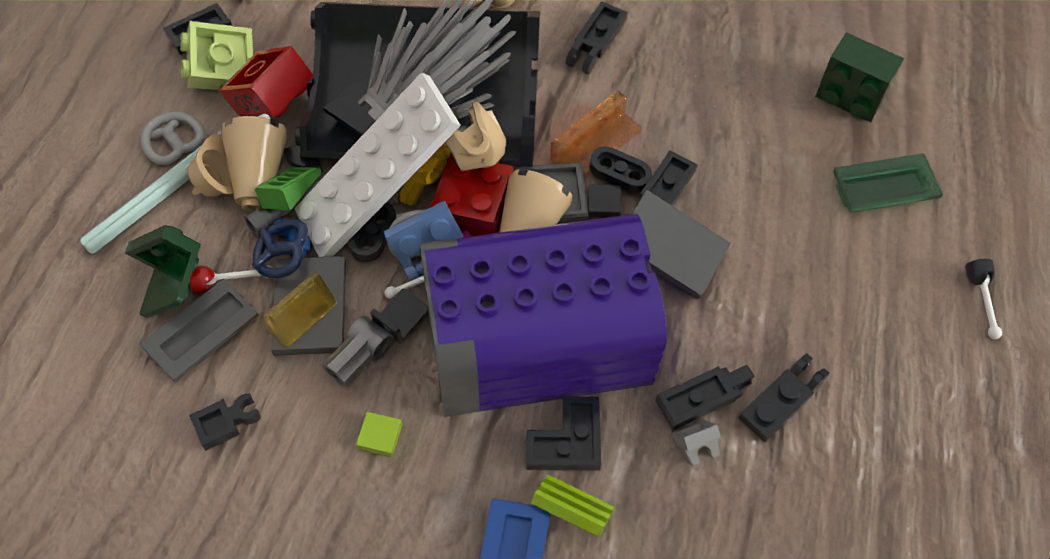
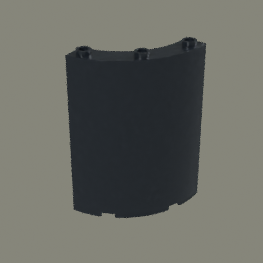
(346, 49)

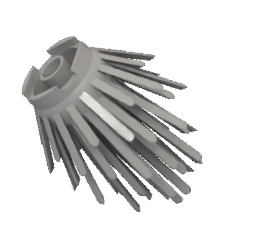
(441, 56)

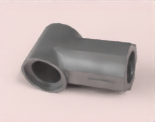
(363, 343)

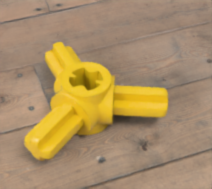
(425, 175)

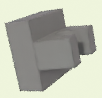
(695, 436)

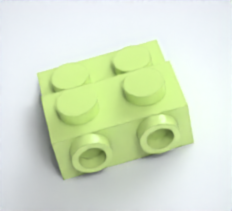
(214, 53)

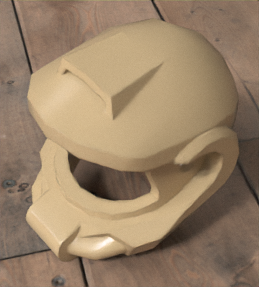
(480, 143)

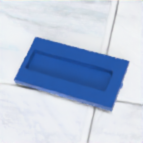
(515, 531)

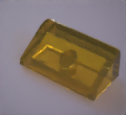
(299, 310)

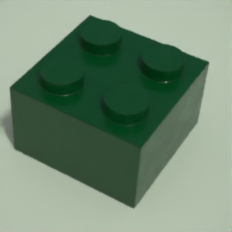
(858, 77)

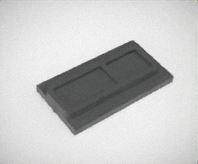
(199, 330)

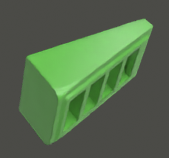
(286, 188)

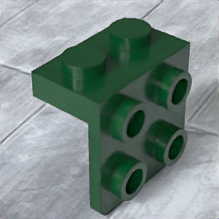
(173, 263)

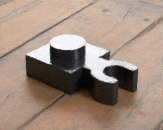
(219, 422)

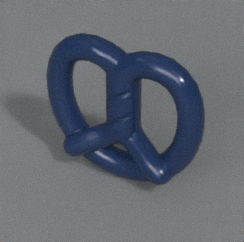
(280, 248)

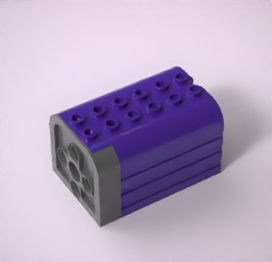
(543, 313)

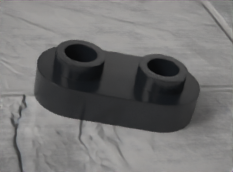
(620, 169)
(372, 235)

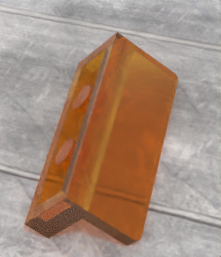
(601, 127)

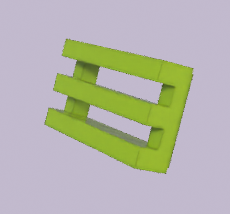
(573, 505)

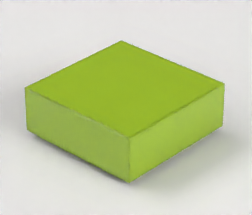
(379, 434)

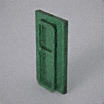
(886, 183)

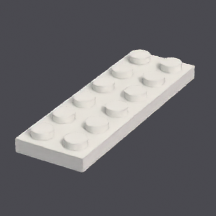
(377, 166)

